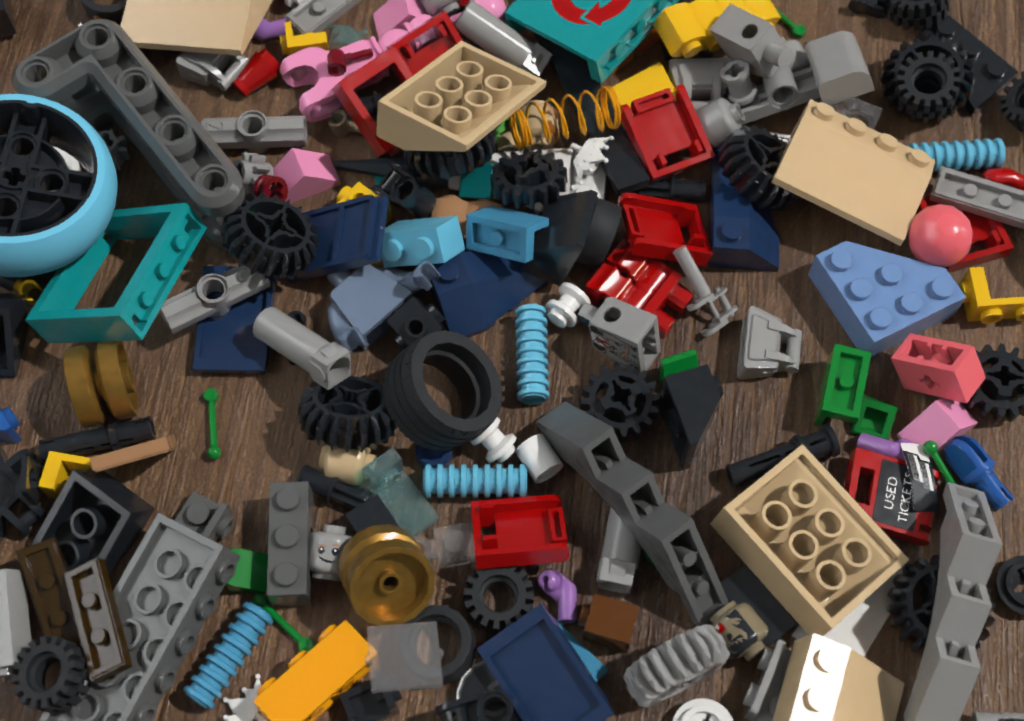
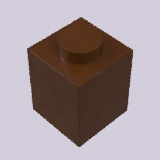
(608, 622)

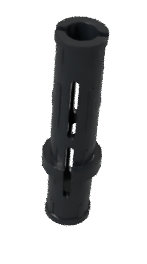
(113, 436)

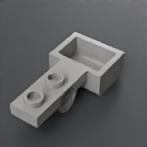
(834, 74)

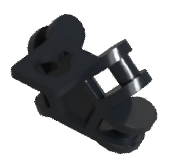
(17, 488)

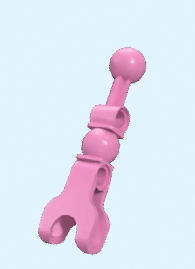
(311, 67)

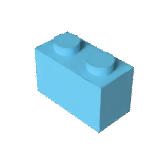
(421, 241)

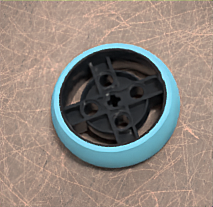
(30, 237)

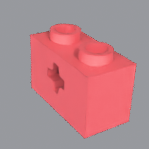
(927, 367)

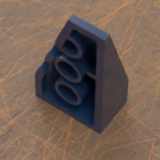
(739, 230)
(479, 290)

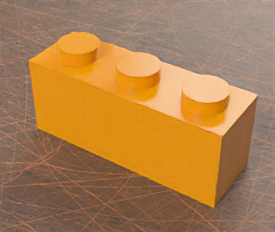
(315, 677)

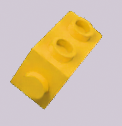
(979, 303)

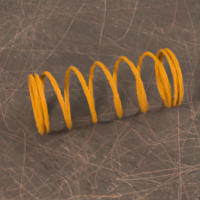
(526, 136)

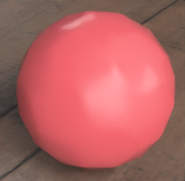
(940, 235)

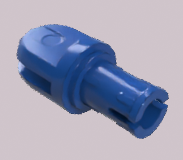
(976, 468)

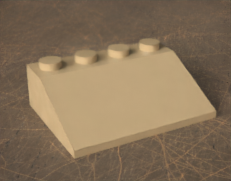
(194, 24)
(454, 101)
(854, 171)
(808, 542)
(835, 685)

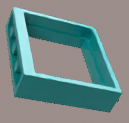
(176, 235)

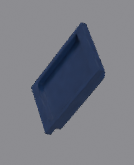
(348, 234)
(228, 341)
(543, 671)

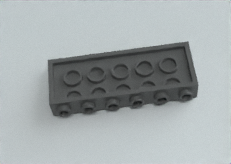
(162, 607)

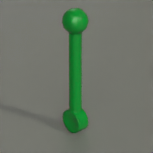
(798, 30)
(211, 397)
(930, 448)
(303, 643)

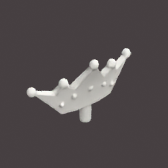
(589, 154)
(244, 708)

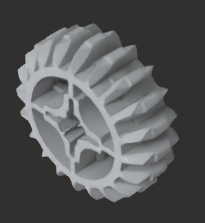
(676, 665)

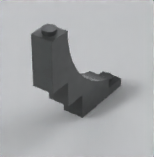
(634, 495)

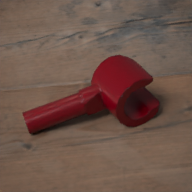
(338, 59)

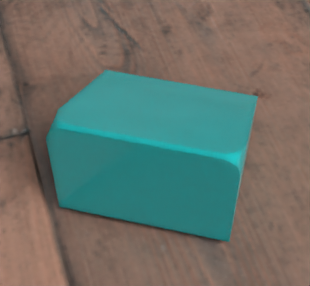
(478, 183)

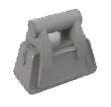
(207, 68)
(699, 78)
(761, 343)

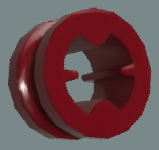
(278, 186)

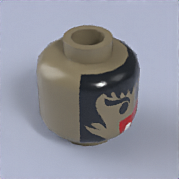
(741, 630)

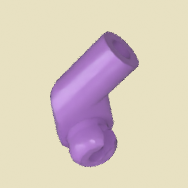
(270, 30)
(882, 446)
(563, 592)

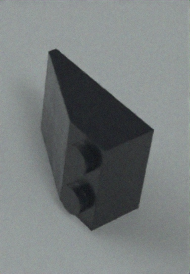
(94, 519)

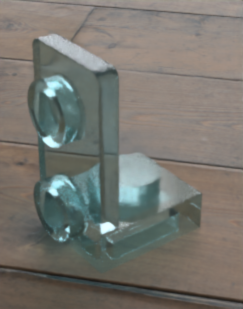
(399, 494)

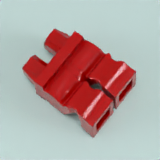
(648, 286)

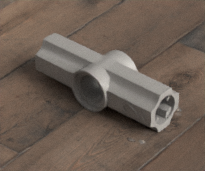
(273, 131)
(193, 305)

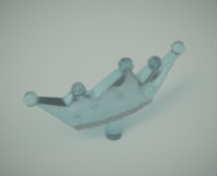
(346, 34)

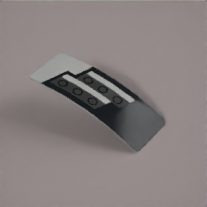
(921, 477)

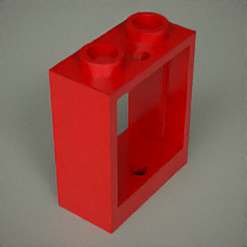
(345, 92)

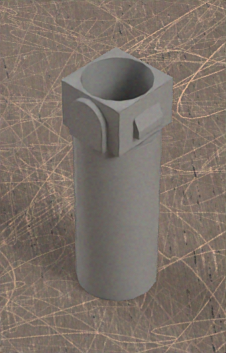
(501, 39)
(324, 360)
(618, 556)

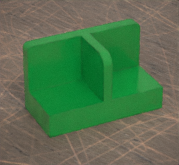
(843, 385)

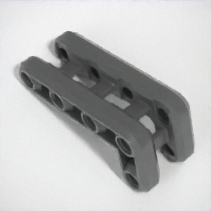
(110, 80)

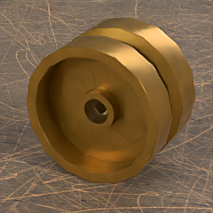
(100, 383)
(386, 575)

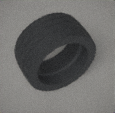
(418, 413)

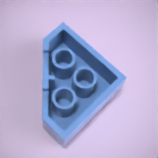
(883, 294)

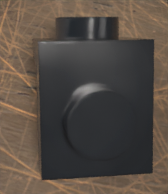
(367, 705)

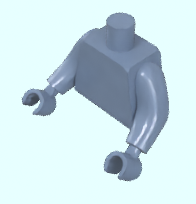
(369, 298)

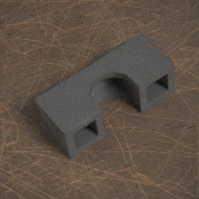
(288, 544)

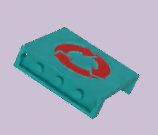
(592, 29)

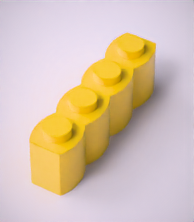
(687, 25)

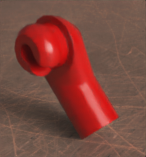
(1005, 176)

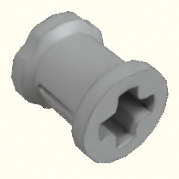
(737, 78)

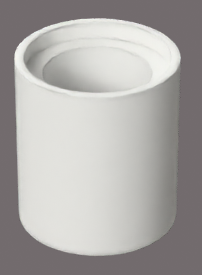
(539, 458)

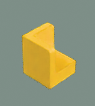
(57, 471)

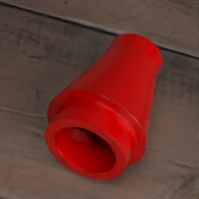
(257, 72)

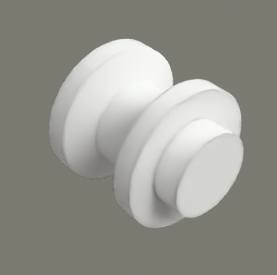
(563, 311)
(498, 445)

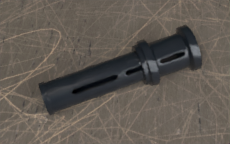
(818, 443)

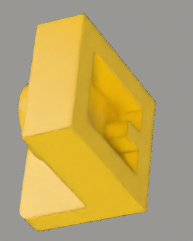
(291, 44)

